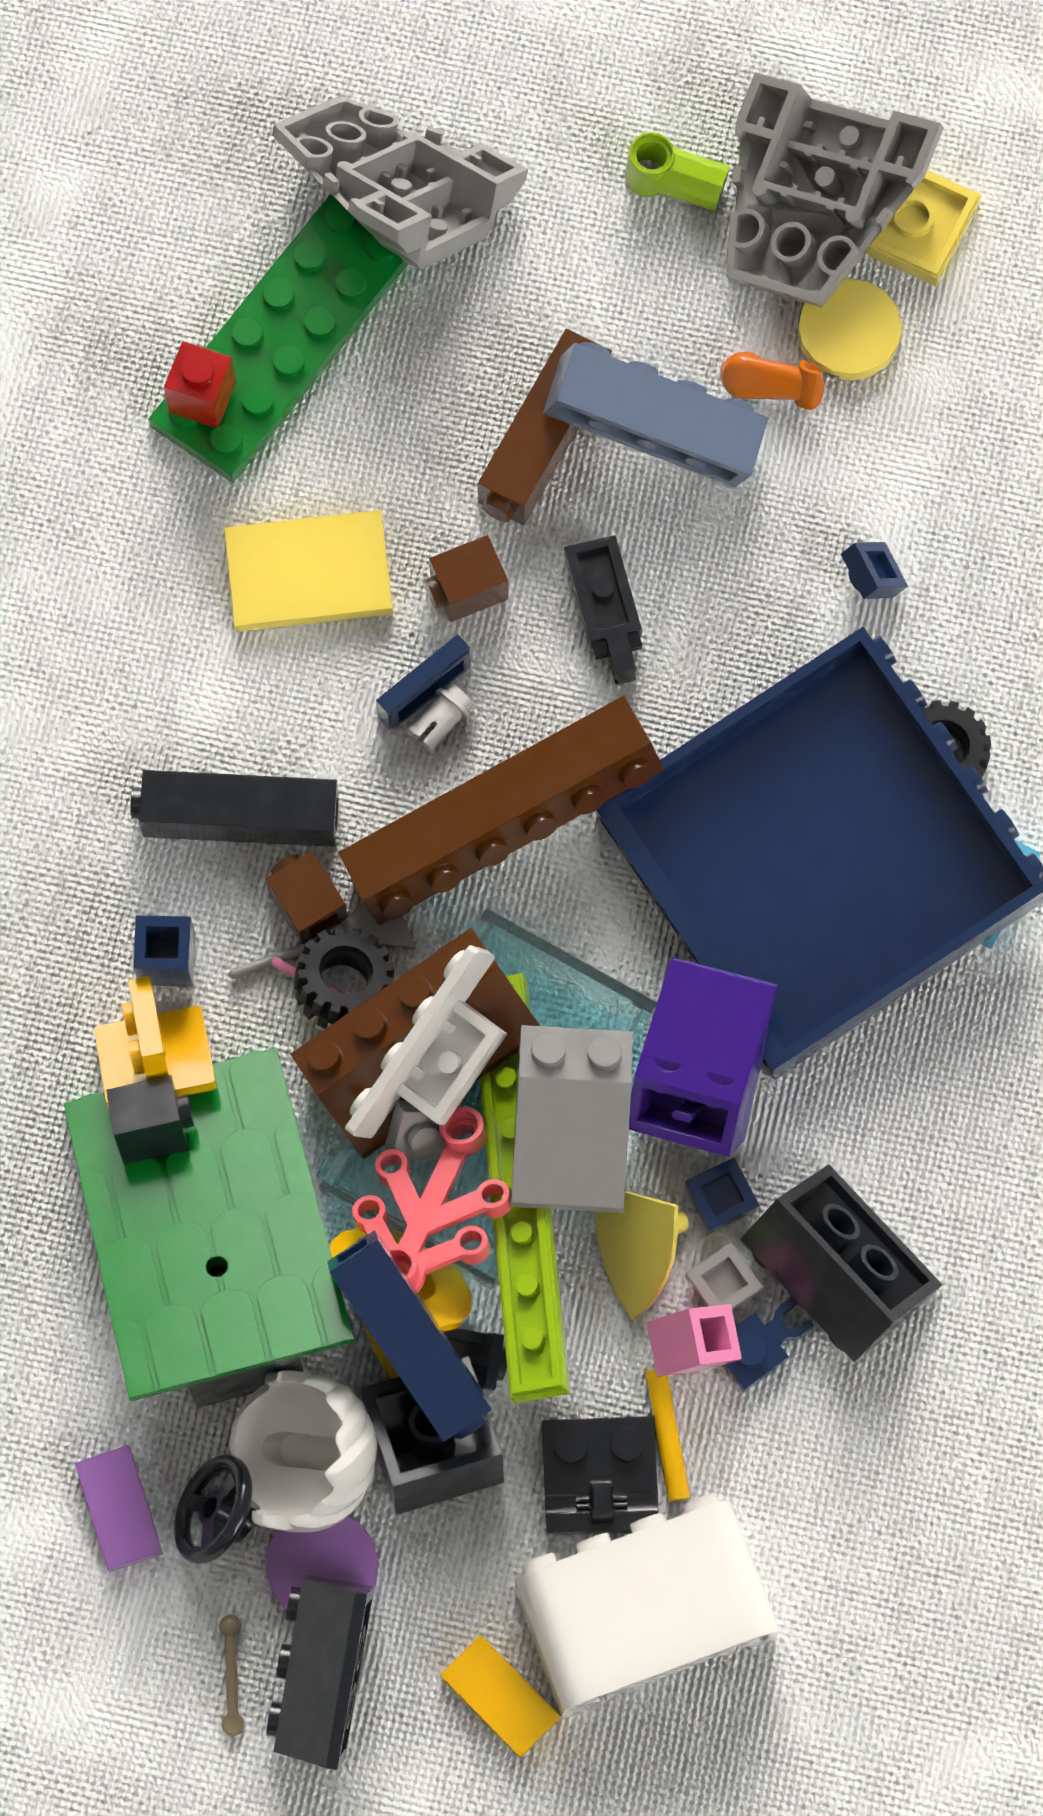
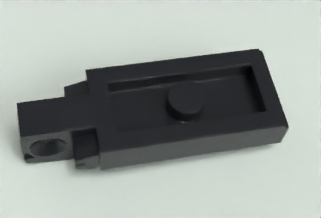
(606, 604)

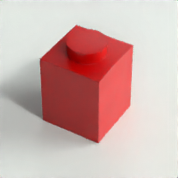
(200, 384)

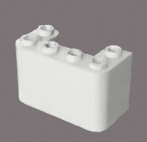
(644, 1603)

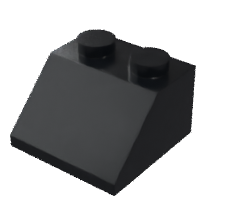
(414, 1457)

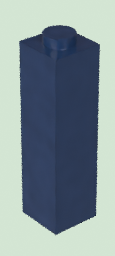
(410, 1337)

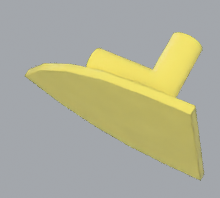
(639, 1248)

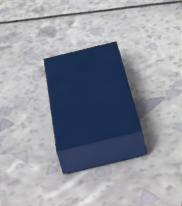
(422, 683)

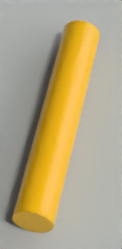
(668, 1437)

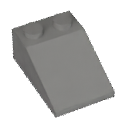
(572, 1118)

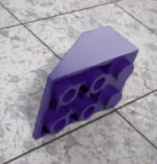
(702, 1057)

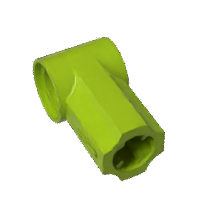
(679, 175)

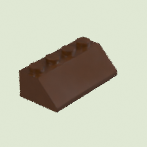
(350, 1051)

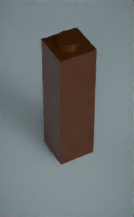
(528, 449)

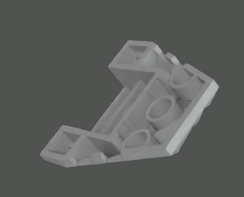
(402, 186)
(816, 187)

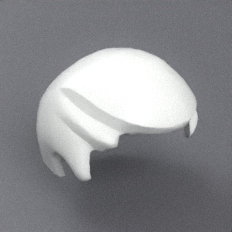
(305, 1451)

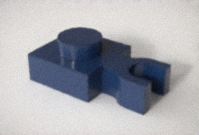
(761, 1346)

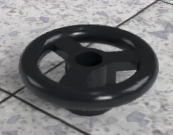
(224, 1513)

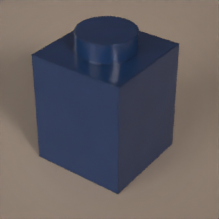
(165, 950)

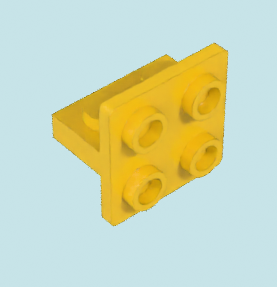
(155, 1045)

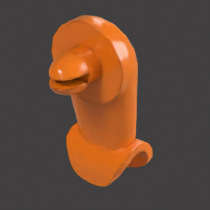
(752, 377)

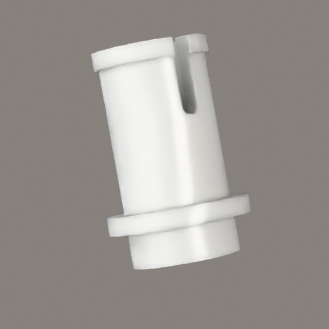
(443, 714)

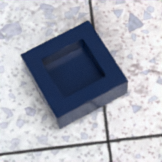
(873, 570)
(721, 1195)

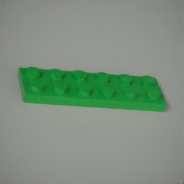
(287, 335)

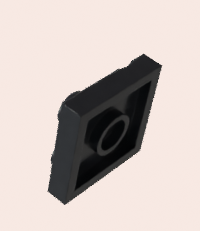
(598, 1474)

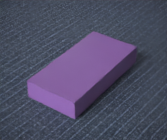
(119, 1508)

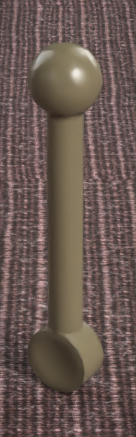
(232, 1723)

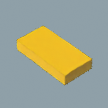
(500, 1696)

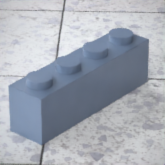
(656, 413)

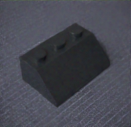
(840, 1262)
(320, 1670)

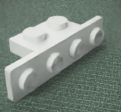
(438, 1055)

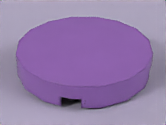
(334, 1553)

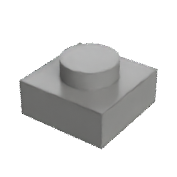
(414, 1133)
(724, 1279)

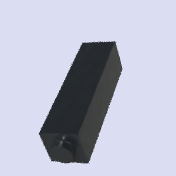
(237, 808)

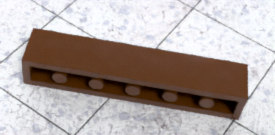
(501, 811)

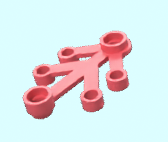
(430, 1212)

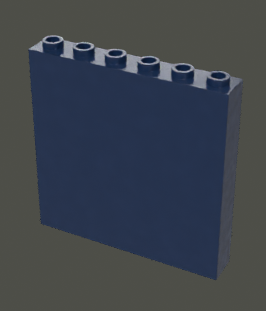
(825, 846)

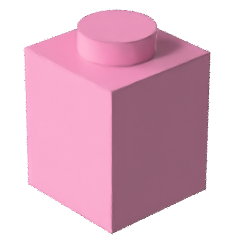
(694, 1340)

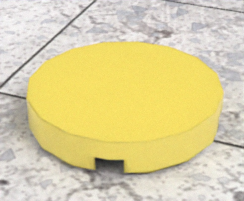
(852, 331)

